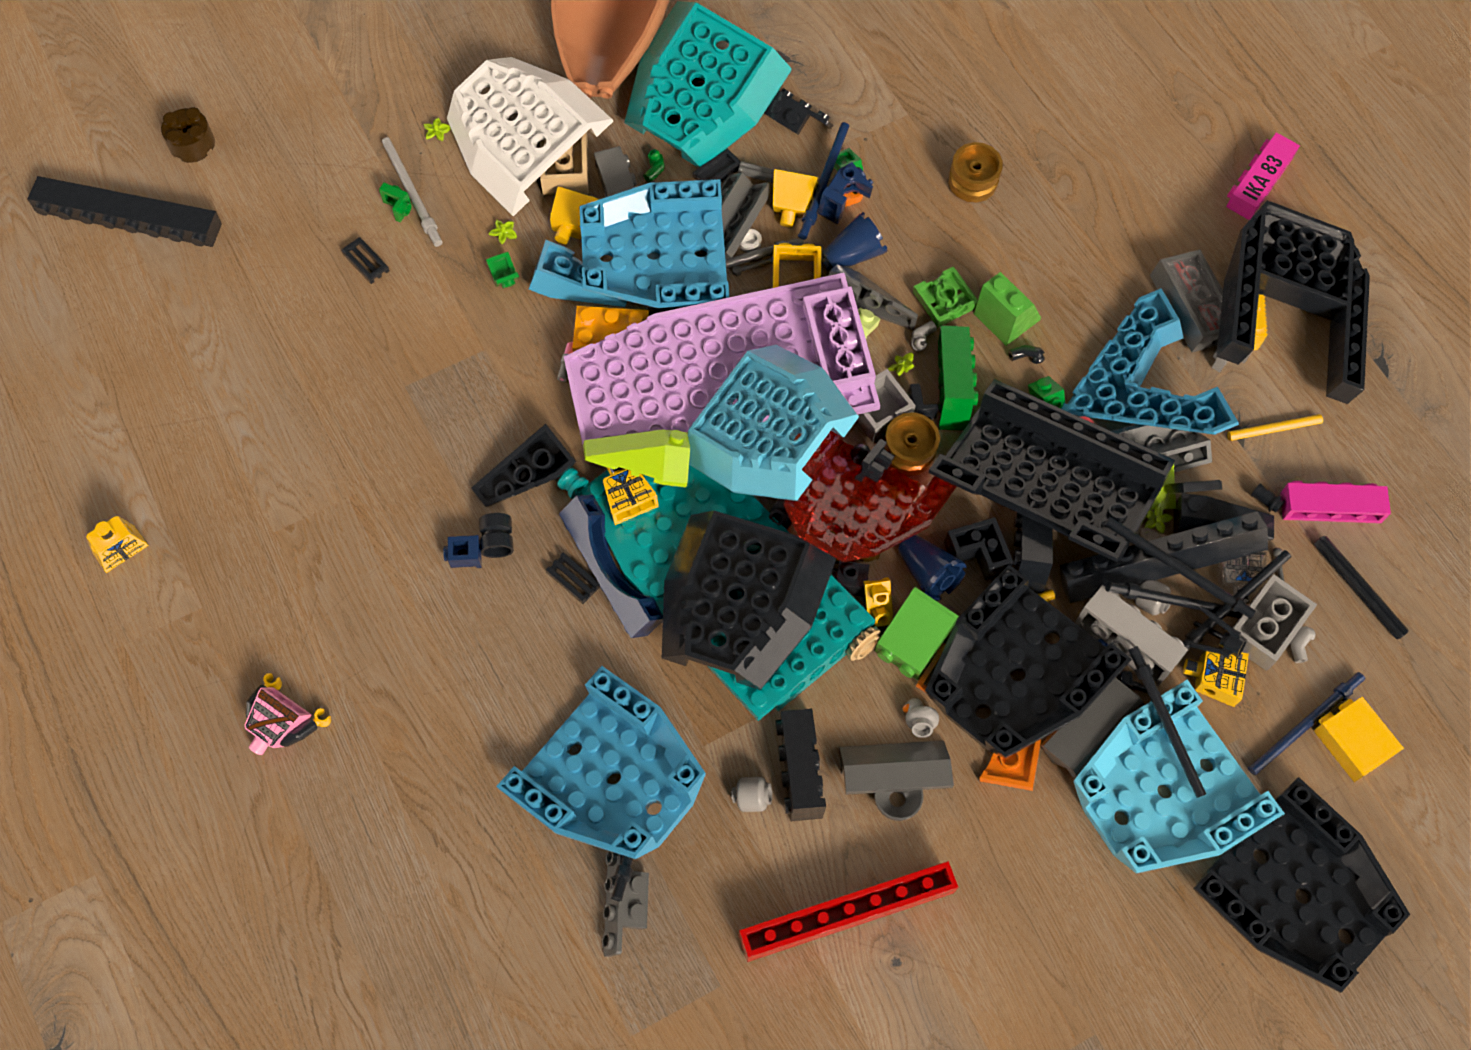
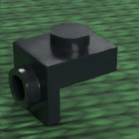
(916, 396)

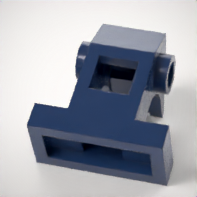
(833, 198)

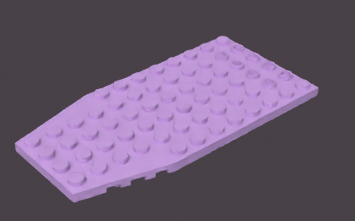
(678, 359)

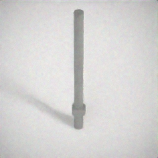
(428, 224)

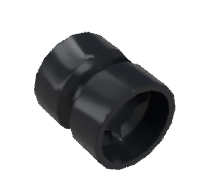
(496, 536)

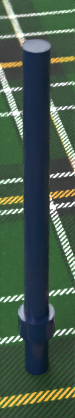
(810, 215)
(1341, 693)

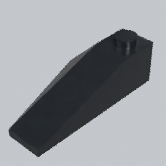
(533, 463)
(1201, 510)

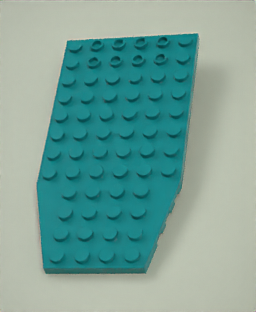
(646, 550)

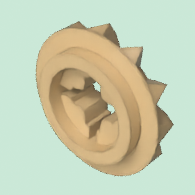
(864, 643)

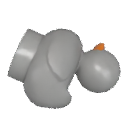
(920, 718)

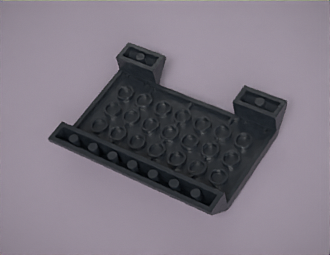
(1055, 468)

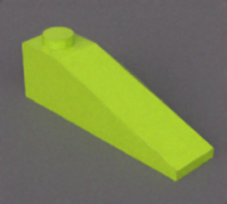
(652, 453)

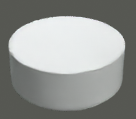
(751, 241)

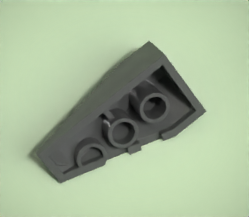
(875, 299)

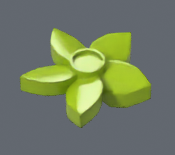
(436, 129)
(503, 231)
(903, 364)
(1157, 518)

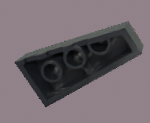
(801, 765)

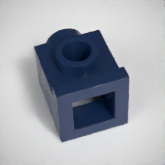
(460, 545)

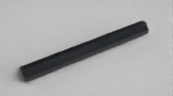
(1361, 587)

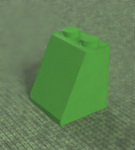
(1005, 309)
(916, 634)

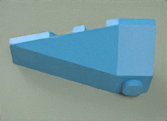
(560, 277)

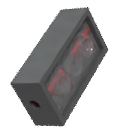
(1193, 295)

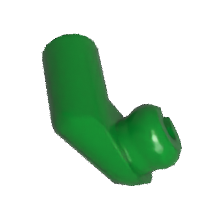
(656, 166)

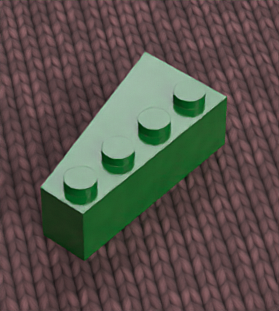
(956, 377)

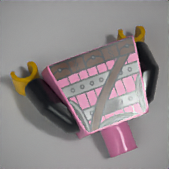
(277, 719)

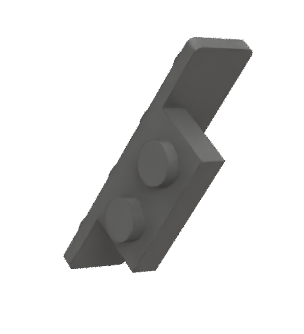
(627, 913)

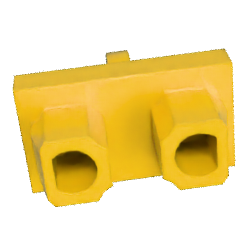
(879, 601)

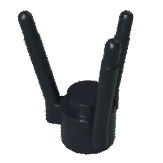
(1231, 642)

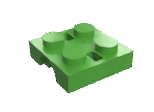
(944, 293)

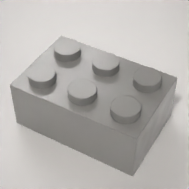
(1275, 623)

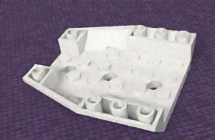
(504, 152)

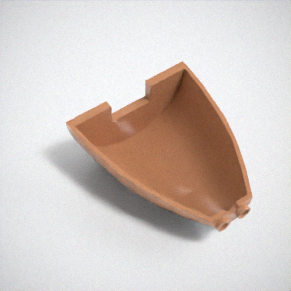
(604, 39)

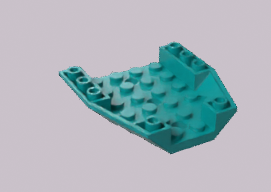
(735, 90)

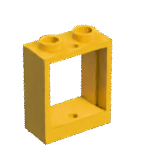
(787, 251)

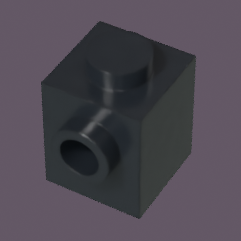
(851, 576)

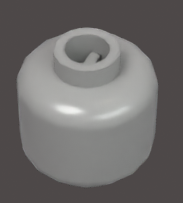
(1149, 606)
(752, 794)

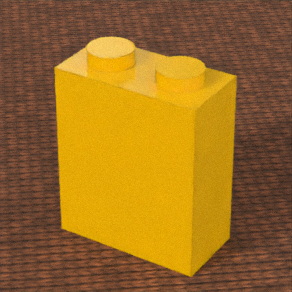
(1357, 738)

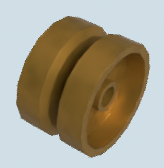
(975, 172)
(913, 442)

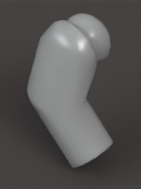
(919, 335)
(1299, 642)

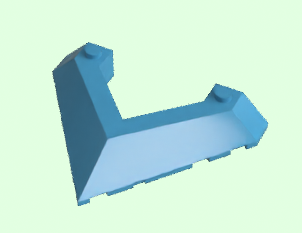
(1115, 377)

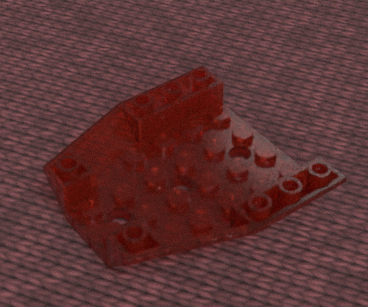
(884, 511)

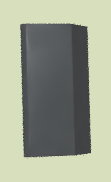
(740, 208)
(1185, 447)
(1081, 739)
(896, 767)

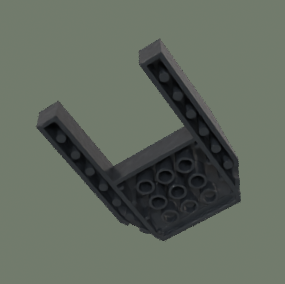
(1305, 267)

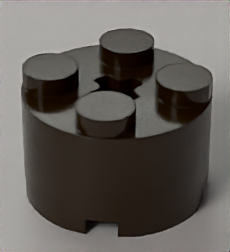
(187, 134)

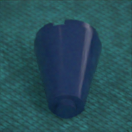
(854, 244)
(931, 566)

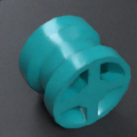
(572, 482)

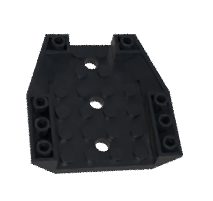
(763, 627)
(1006, 634)
(1336, 868)

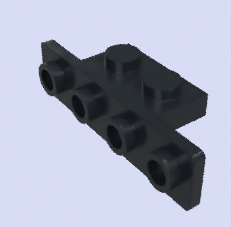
(793, 113)

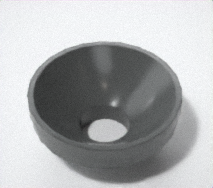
(912, 804)

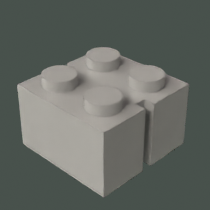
(892, 404)

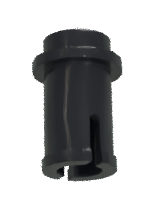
(1268, 498)

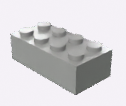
(1125, 627)

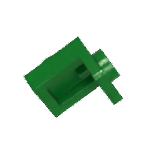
(397, 199)
(502, 270)
(1048, 391)

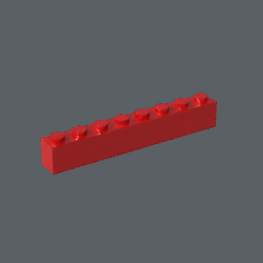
(847, 911)

